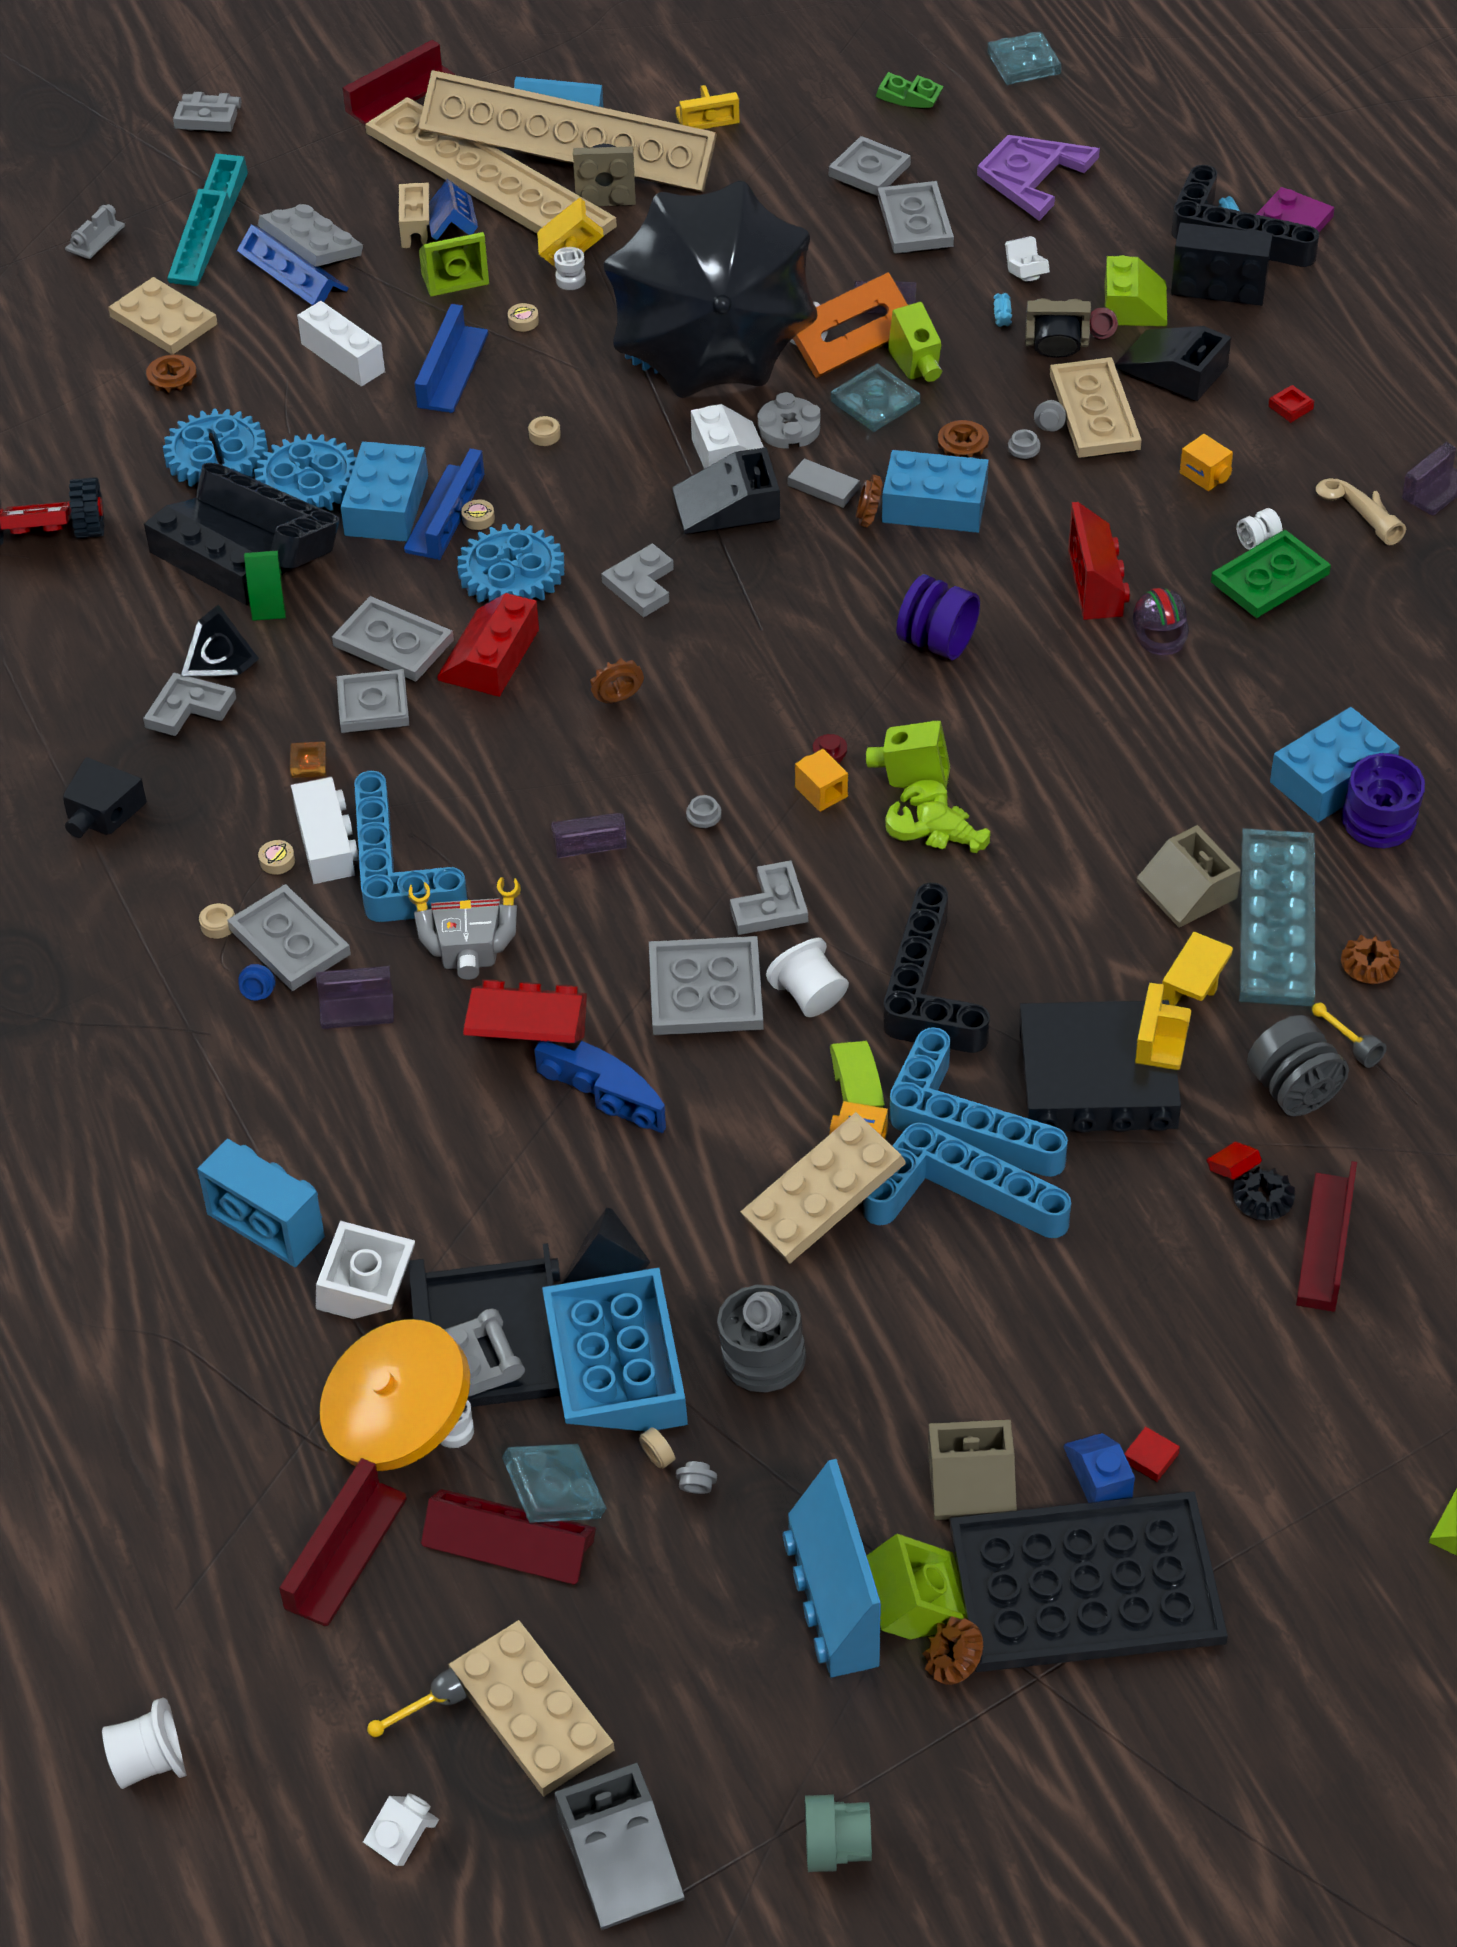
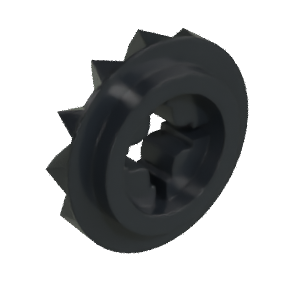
(1253, 1203)

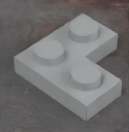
(635, 579)
(187, 696)
(776, 906)

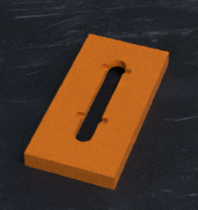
(827, 356)

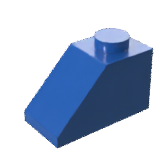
(1101, 1468)

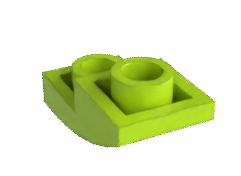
(857, 1073)

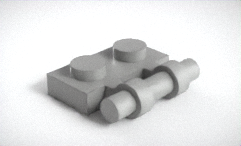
(207, 112)

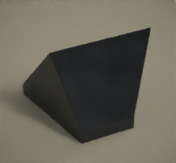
(217, 648)
(606, 1251)

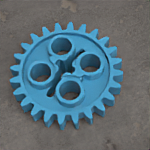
(236, 440)
(308, 470)
(511, 563)

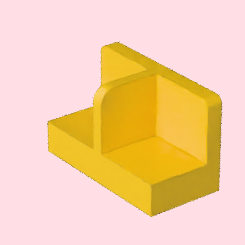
(709, 110)
(568, 229)
(1196, 969)
(1162, 1031)

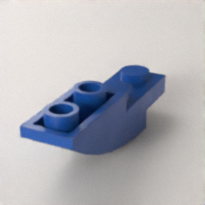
(616, 1085)

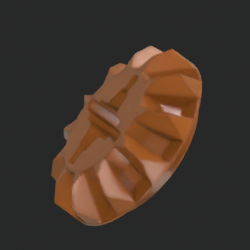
(179, 365)
(963, 431)
(869, 500)
(625, 686)
(1382, 968)
(967, 1651)

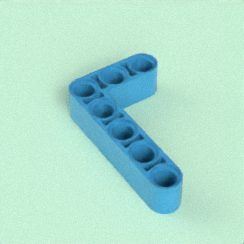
(383, 891)
(999, 1133)
(973, 1175)

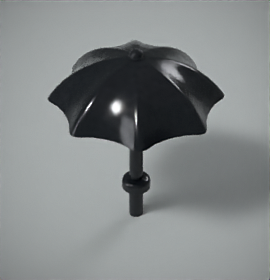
(711, 289)

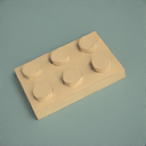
(162, 315)

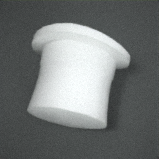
(808, 977)
(144, 1746)

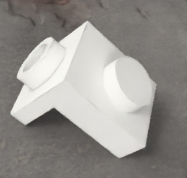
(1024, 260)
(400, 1827)

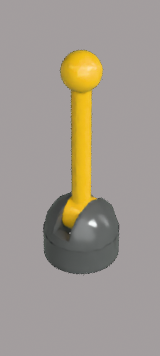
(1366, 1048)
(444, 1689)

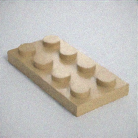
(1095, 407)
(823, 1187)
(531, 1708)

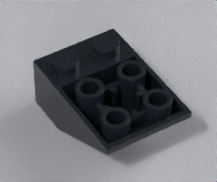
(1178, 358)
(729, 493)

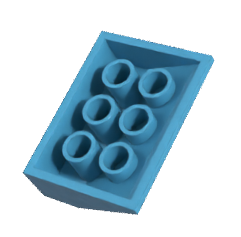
(616, 1352)
(834, 1575)

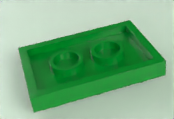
(1270, 573)

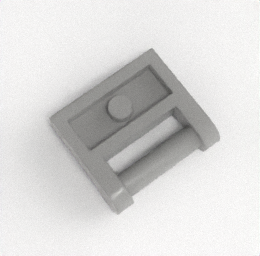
(481, 1375)

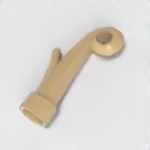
(1387, 526)

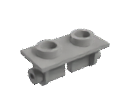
(95, 234)

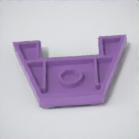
(1023, 162)

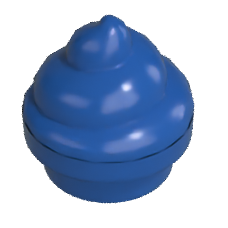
(256, 982)

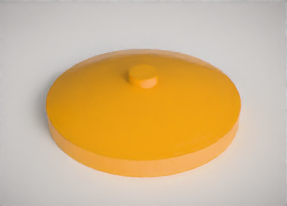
(395, 1394)

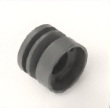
(1297, 1065)
(757, 1358)

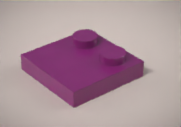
(1297, 208)

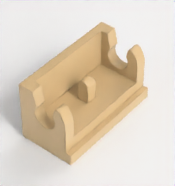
(413, 212)

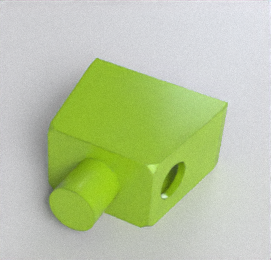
(915, 342)
(912, 754)

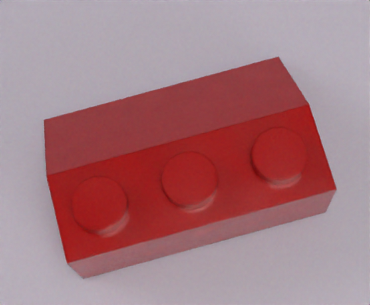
(1096, 565)
(492, 645)
(526, 1012)

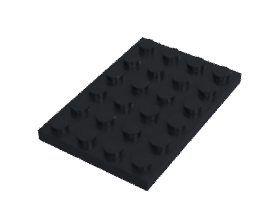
(1088, 1581)

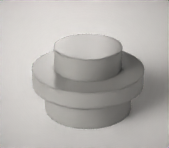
(1050, 415)
(1024, 444)
(703, 811)
(762, 1311)
(696, 1477)

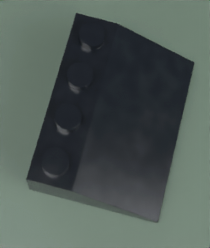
(207, 544)

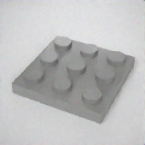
(705, 985)

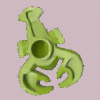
(934, 819)

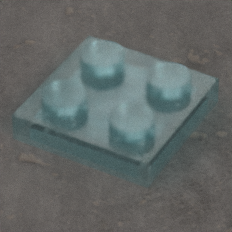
(1024, 58)
(875, 397)
(554, 1483)

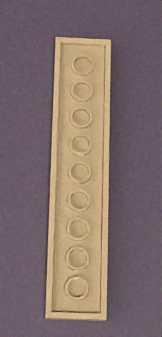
(554, 126)
(480, 170)

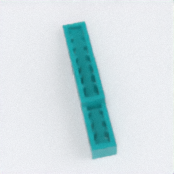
(208, 219)

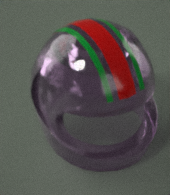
(1160, 611)

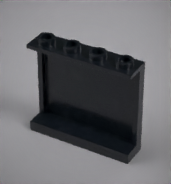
(1086, 1072)
(517, 1293)

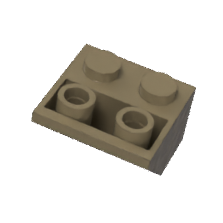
(1190, 877)
(971, 1468)

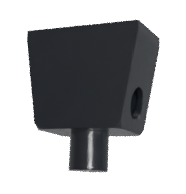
(101, 798)

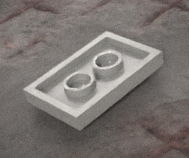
(915, 217)
(310, 235)
(392, 638)
(289, 937)

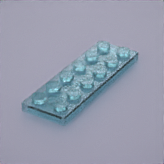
(1277, 917)

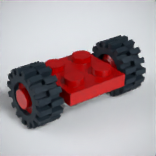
(84, 508)

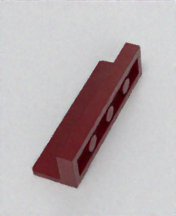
(393, 82)
(1326, 1240)
(505, 1536)
(341, 1545)

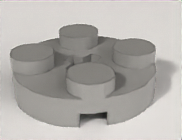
(786, 407)

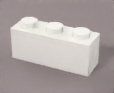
(341, 343)
(325, 830)

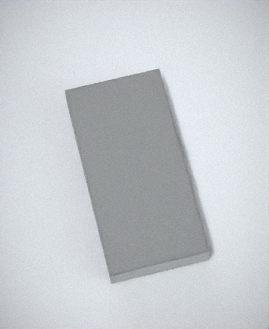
(823, 483)

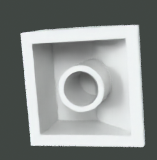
(721, 432)
(362, 1271)

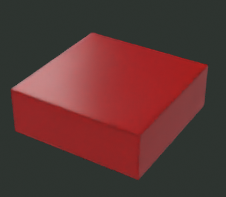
(1291, 403)
(1234, 1160)
(1151, 1454)

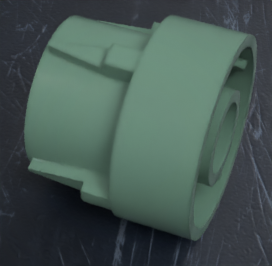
(836, 1832)

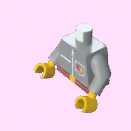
(467, 931)

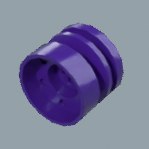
(938, 616)
(1383, 800)

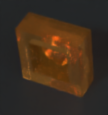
(308, 759)

